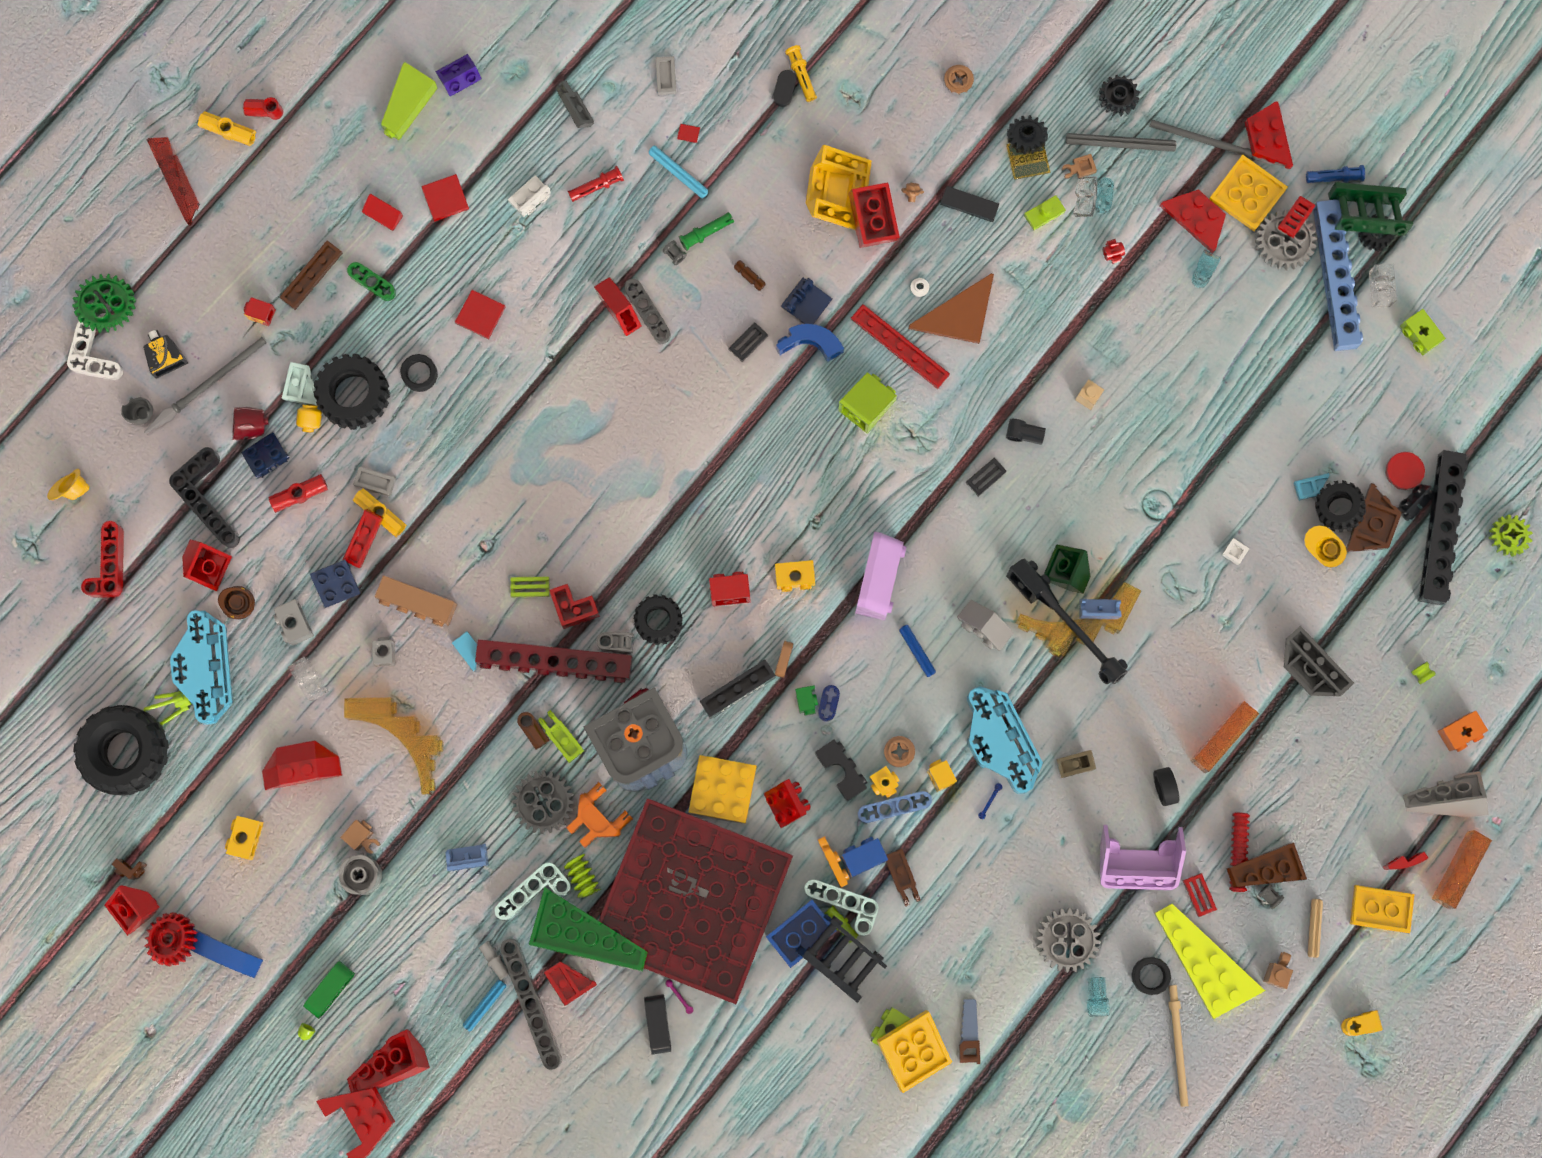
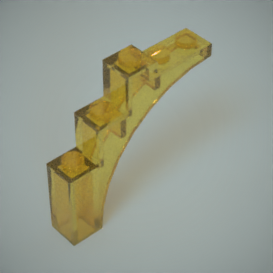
(1061, 635)
(421, 748)

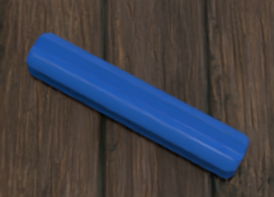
(917, 650)

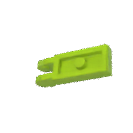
(562, 738)

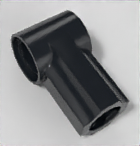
(1020, 431)

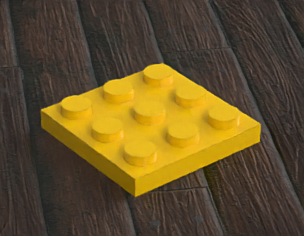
(1248, 193)
(722, 789)
(914, 1051)

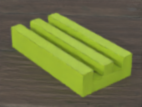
(546, 586)

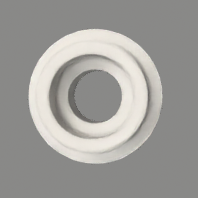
(919, 292)

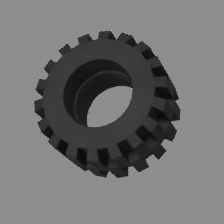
(1336, 491)
(654, 603)

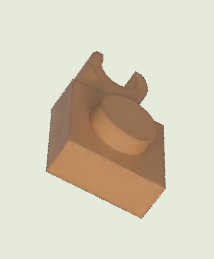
(1082, 166)

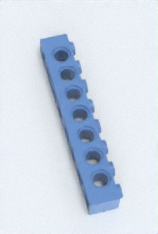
(1341, 339)

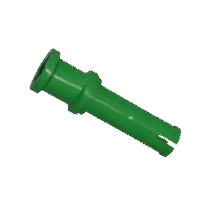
(698, 234)

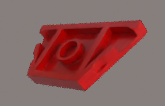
(1268, 136)
(1197, 216)

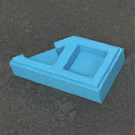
(1310, 487)
(467, 648)

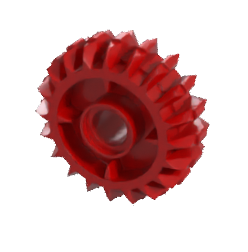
(158, 940)

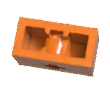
(1452, 734)

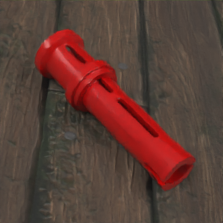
(604, 180)

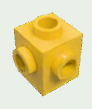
(879, 776)

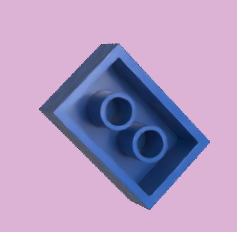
(864, 857)
(800, 929)

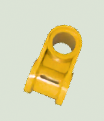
(1365, 1023)

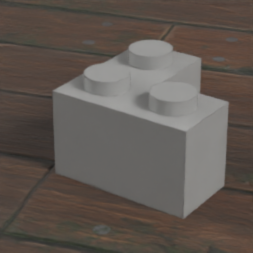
(985, 625)

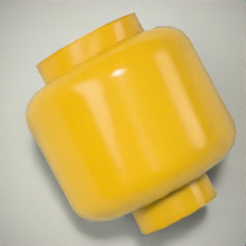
(308, 418)

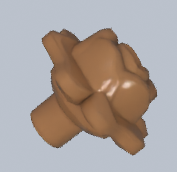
(912, 190)

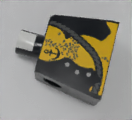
(162, 355)

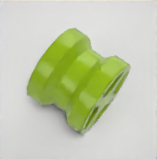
(1423, 672)

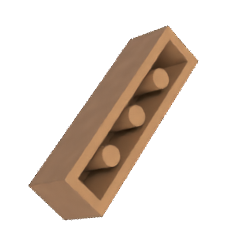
(415, 600)

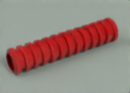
(1239, 843)

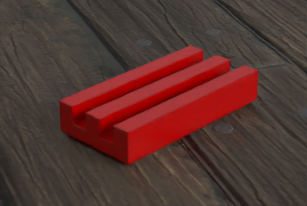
(1195, 904)

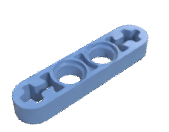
(894, 805)

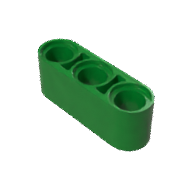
(329, 989)

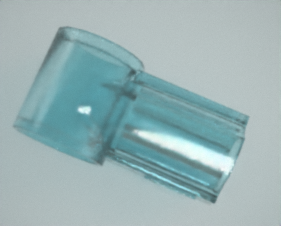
(1098, 1002)

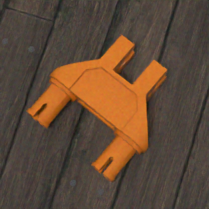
(594, 819)

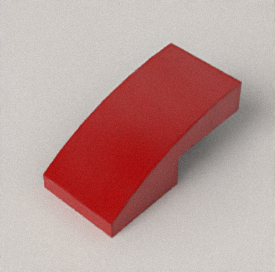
(1400, 862)

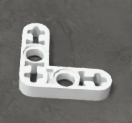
(83, 357)

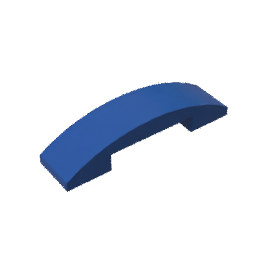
(226, 955)

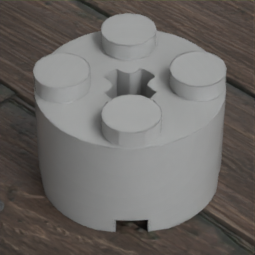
(350, 880)

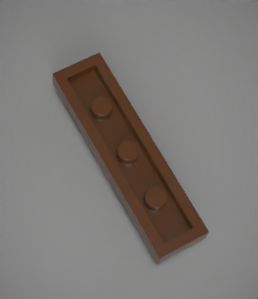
(311, 275)

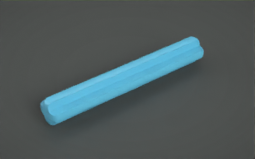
(678, 171)

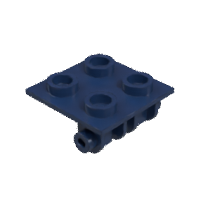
(806, 301)
(265, 455)
(335, 583)

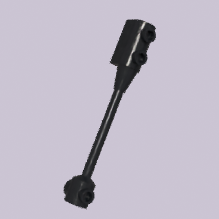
(1037, 587)

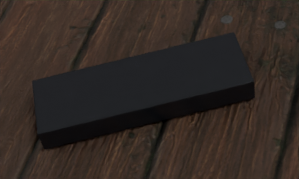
(969, 204)

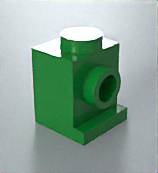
(806, 700)

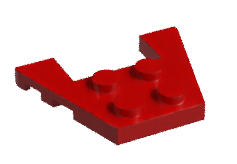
(366, 1114)

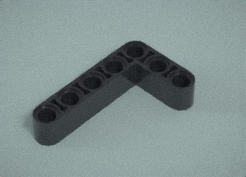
(200, 500)

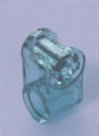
(1206, 266)

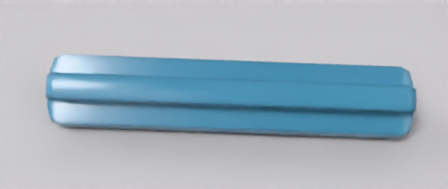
(484, 1005)

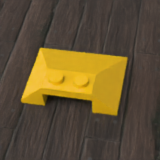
(830, 181)

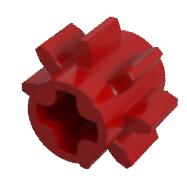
(1113, 251)

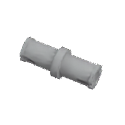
(494, 960)

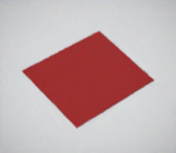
(688, 133)

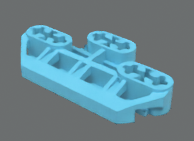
(200, 669)
(998, 742)

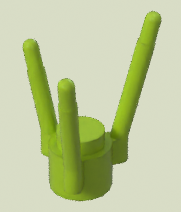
(178, 699)

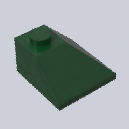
(1069, 568)

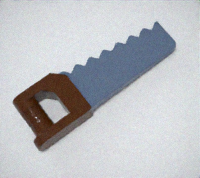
(970, 1033)

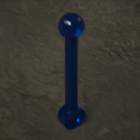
(998, 787)

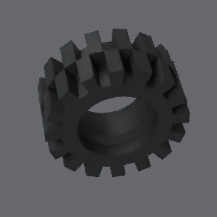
(1373, 242)

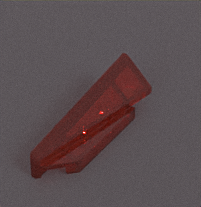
(175, 177)

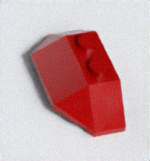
(300, 765)

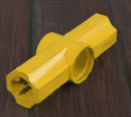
(236, 132)
(390, 520)

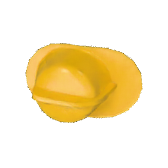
(70, 487)
(1325, 546)

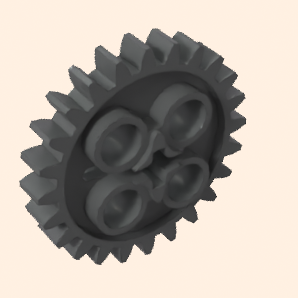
(558, 793)

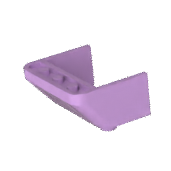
(880, 576)
(1141, 867)

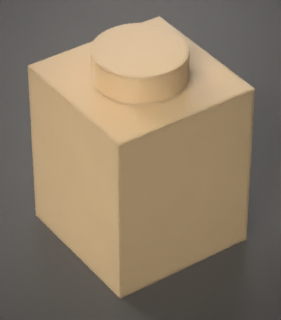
(1089, 394)

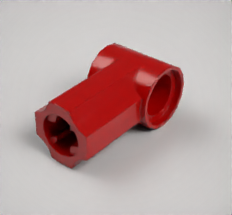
(262, 108)

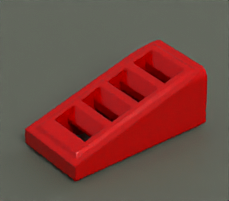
(1303, 207)

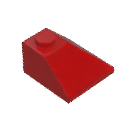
(204, 564)
(131, 907)

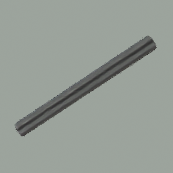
(1120, 142)

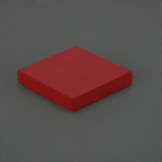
(445, 197)
(480, 314)

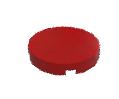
(1405, 470)

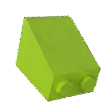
(867, 402)

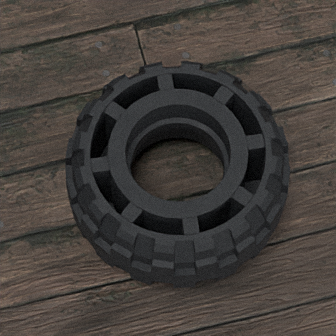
(93, 746)

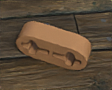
(784, 659)

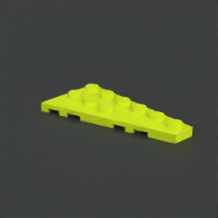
(1211, 970)

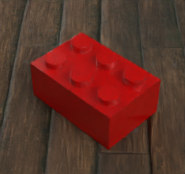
(874, 215)

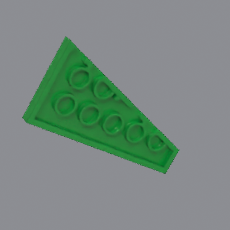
(573, 932)

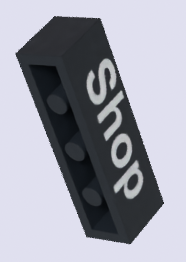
(737, 689)

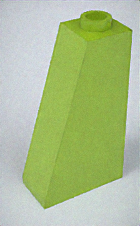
(407, 100)

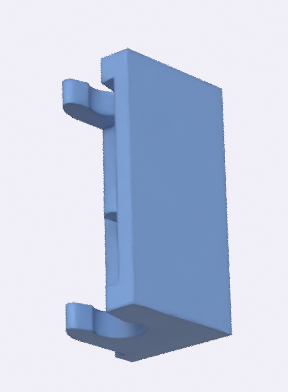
(1099, 609)
(467, 857)

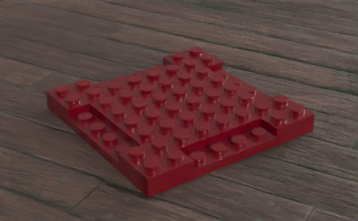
(695, 938)

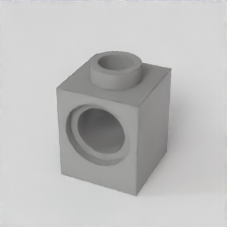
(389, 658)

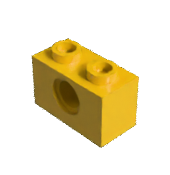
(804, 568)
(941, 775)
(246, 849)

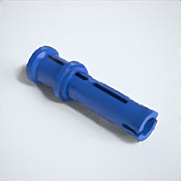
(1345, 175)

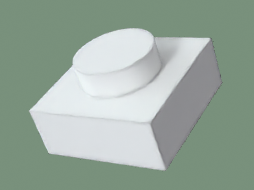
(1235, 551)

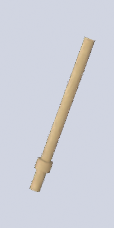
(1174, 1006)

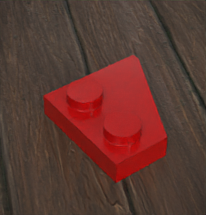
(568, 982)

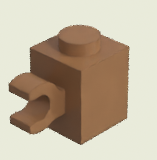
(358, 836)
(1277, 973)

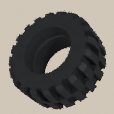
(337, 372)

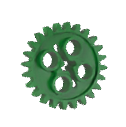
(118, 293)

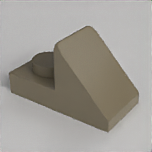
(1076, 764)

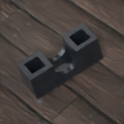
(833, 754)

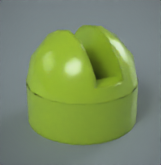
(305, 1031)

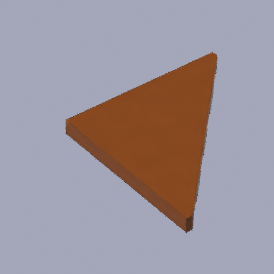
(961, 315)

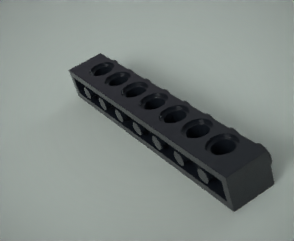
(1428, 592)

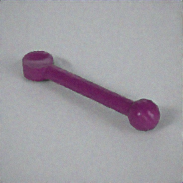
(689, 1009)

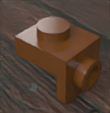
(124, 869)

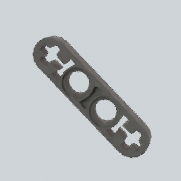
(649, 310)

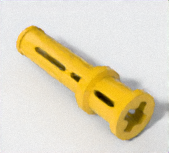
(797, 65)

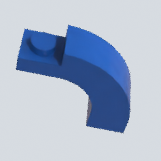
(813, 335)

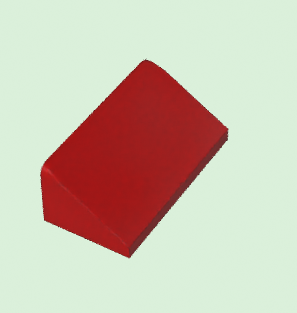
(382, 212)

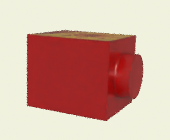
(259, 311)

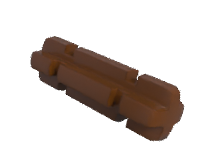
(749, 275)

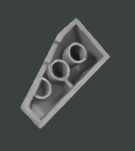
(1458, 797)

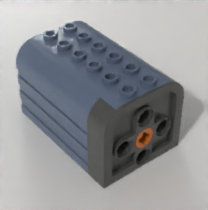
(638, 742)

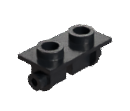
(1420, 495)

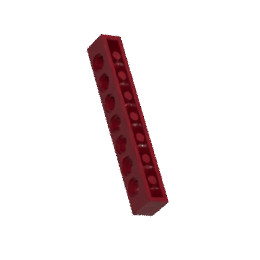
(486, 648)

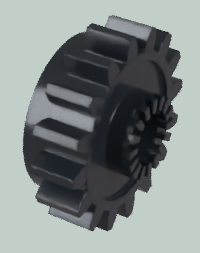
(1119, 104)
(1018, 134)

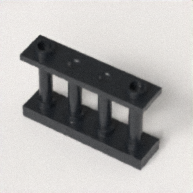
(838, 976)

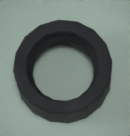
(408, 362)
(1166, 786)
(1165, 971)

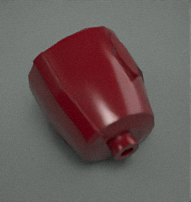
(248, 422)

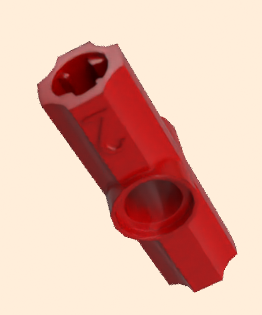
(309, 489)

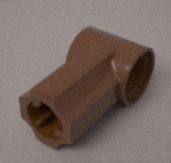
(533, 731)

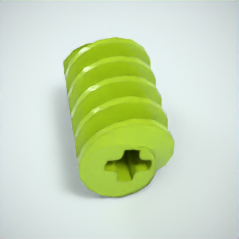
(581, 877)

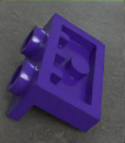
(458, 75)

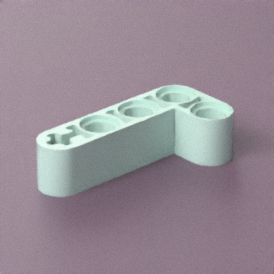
(529, 894)
(840, 902)

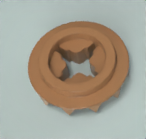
(962, 72)
(905, 744)

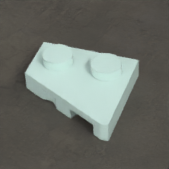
(299, 385)

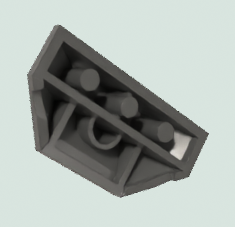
(1313, 666)

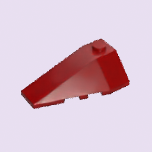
(394, 1062)

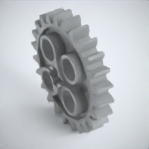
(1278, 254)
(1086, 940)

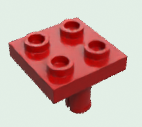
(786, 803)

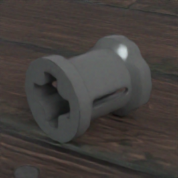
(674, 252)
(1271, 896)

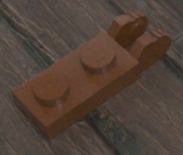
(902, 875)

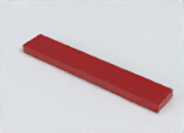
(900, 346)

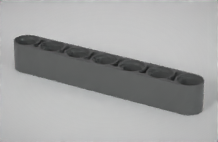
(538, 1011)

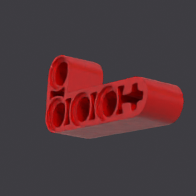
(107, 560)

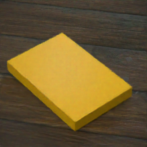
(1382, 909)

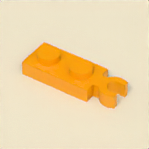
(833, 860)

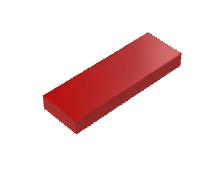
(363, 538)

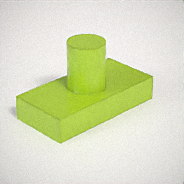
(1044, 212)

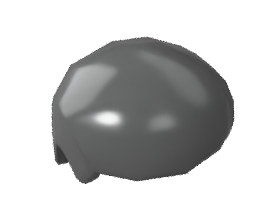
(137, 411)

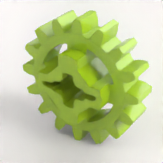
(1510, 543)

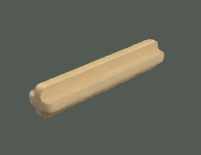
(1315, 928)

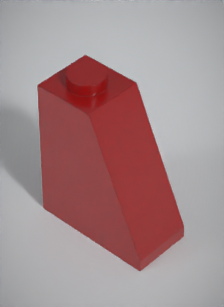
(618, 306)

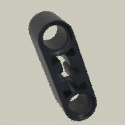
(657, 1024)

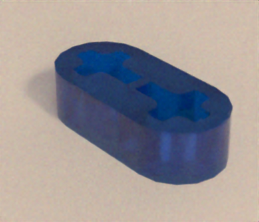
(833, 704)

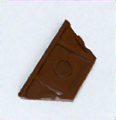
(1378, 523)

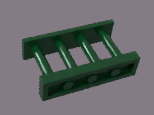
(1370, 194)

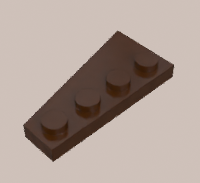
(1270, 867)

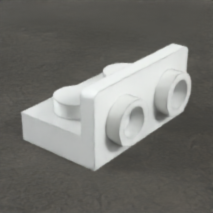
(529, 196)

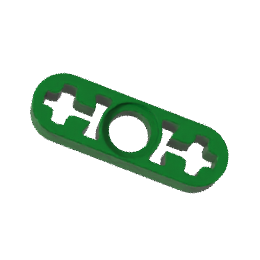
(385, 284)

